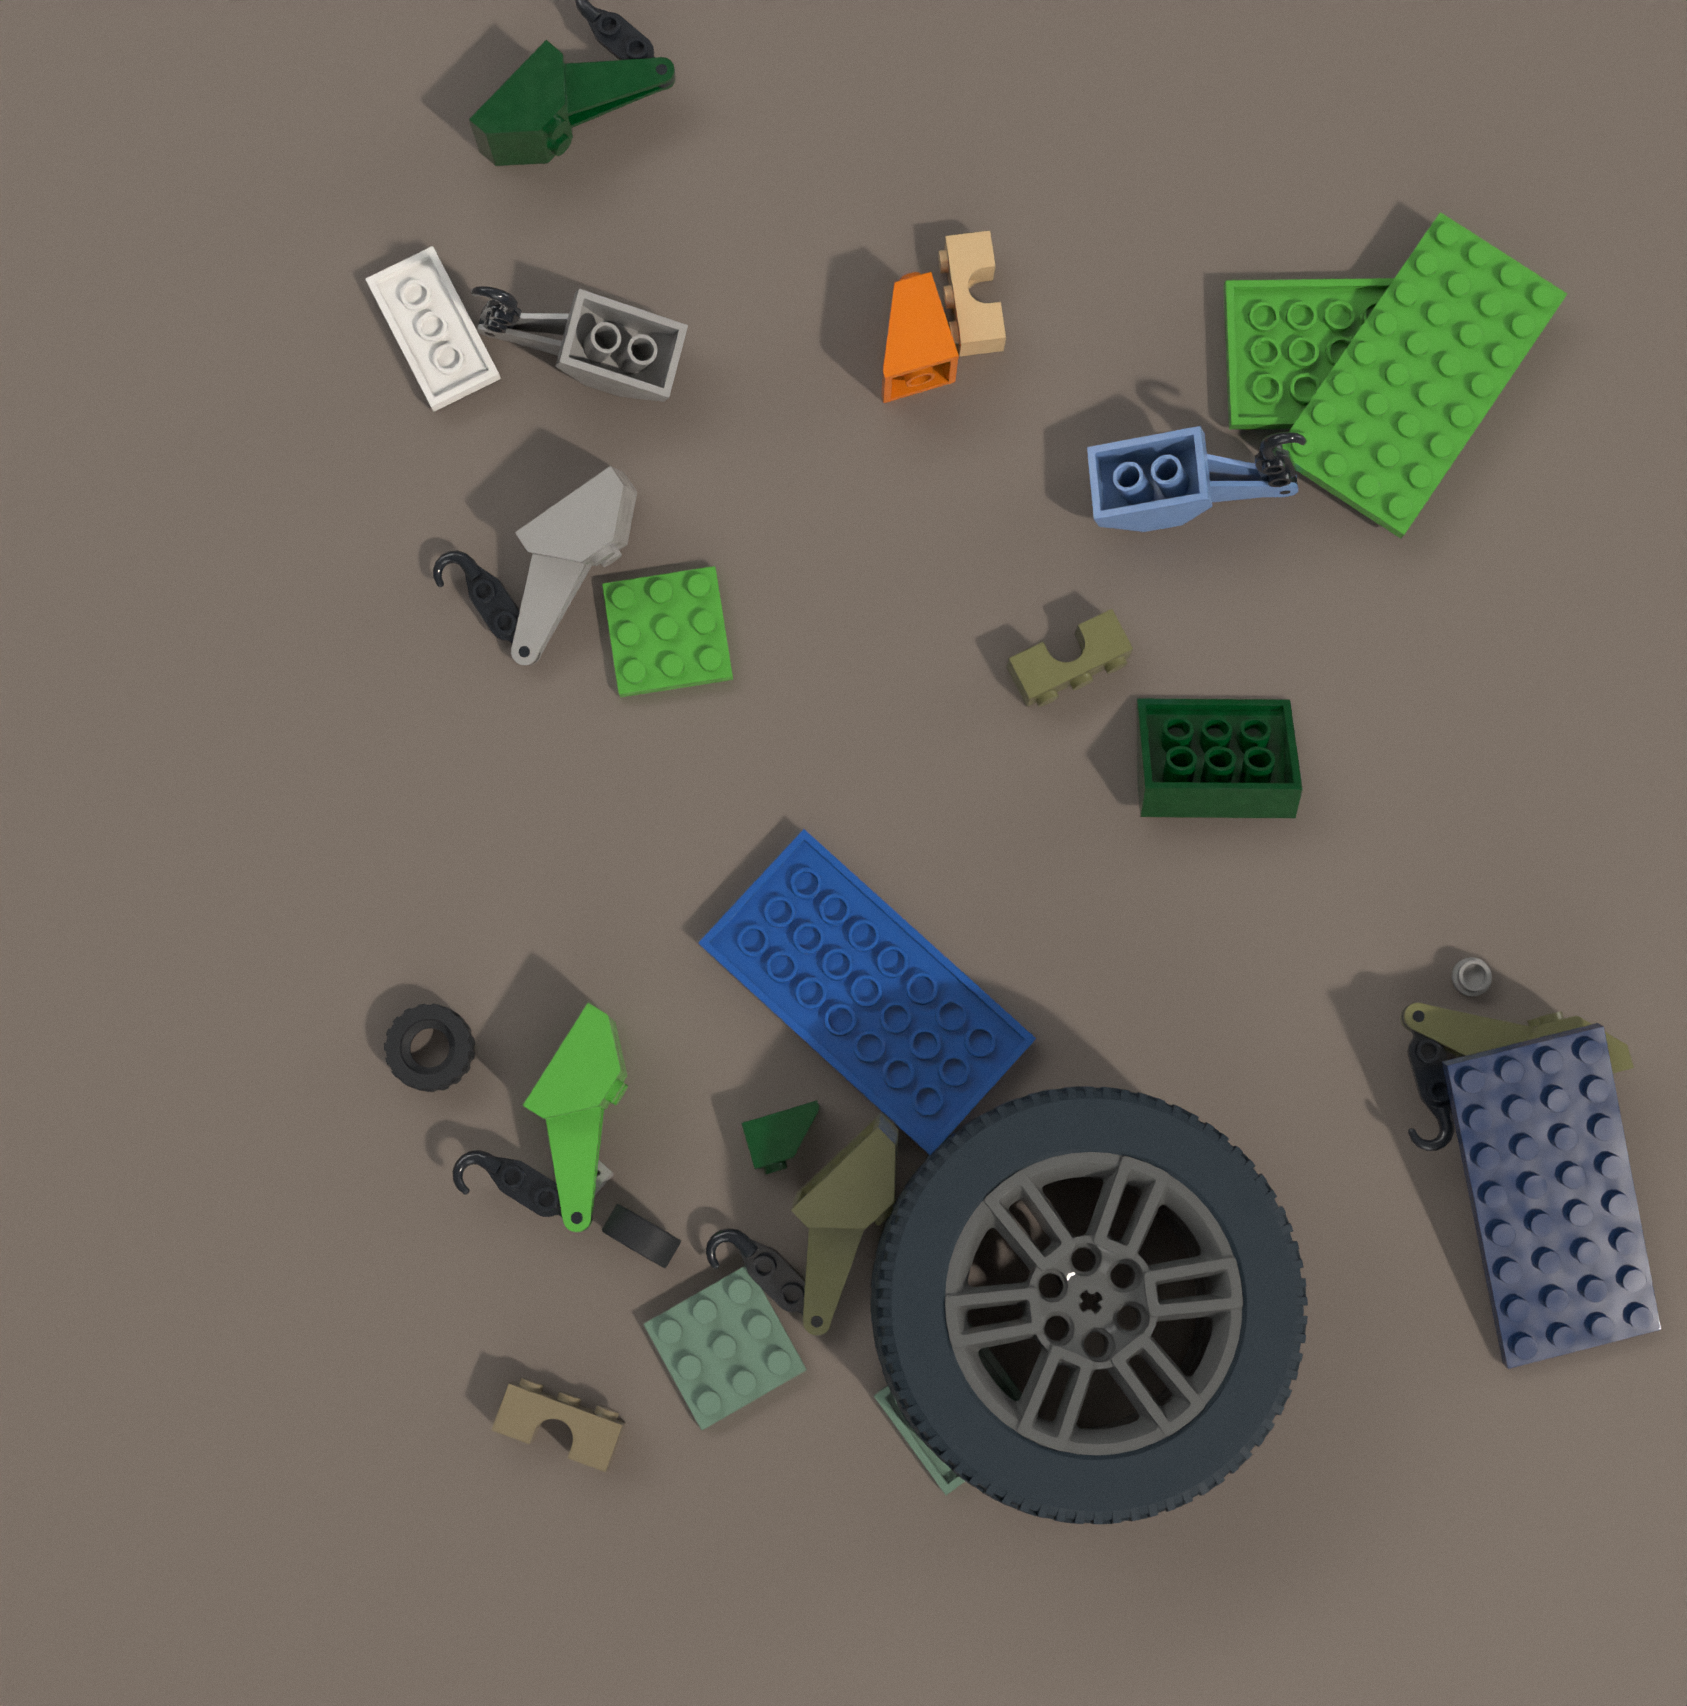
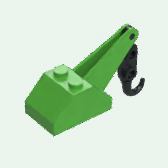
(572, 1098)

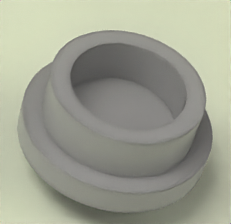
(1471, 976)

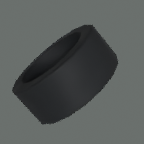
(641, 1236)

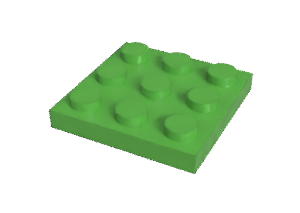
(667, 631)

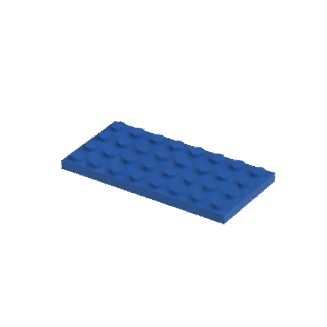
(867, 991)

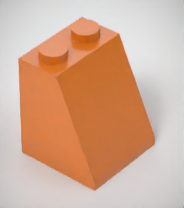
(919, 340)

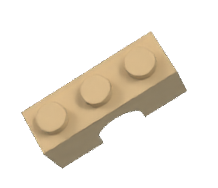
(976, 325)

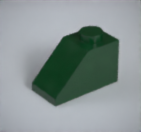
(778, 1136)

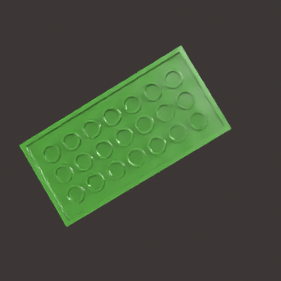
(1421, 374)

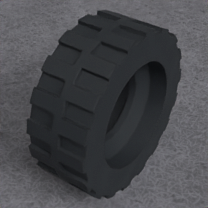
(399, 1047)

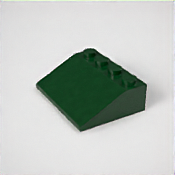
(1217, 758)

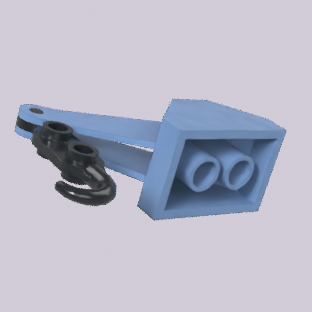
(1172, 479)

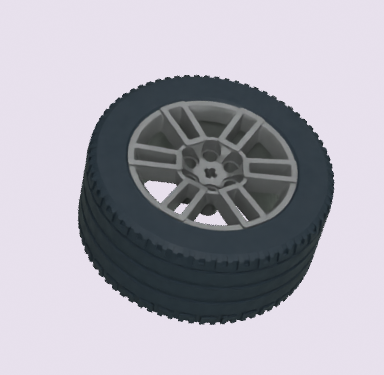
(1243, 1306)

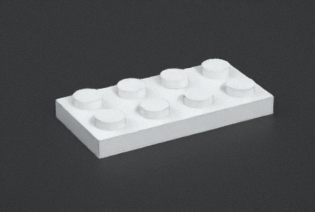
(433, 328)

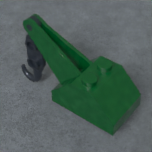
(545, 97)

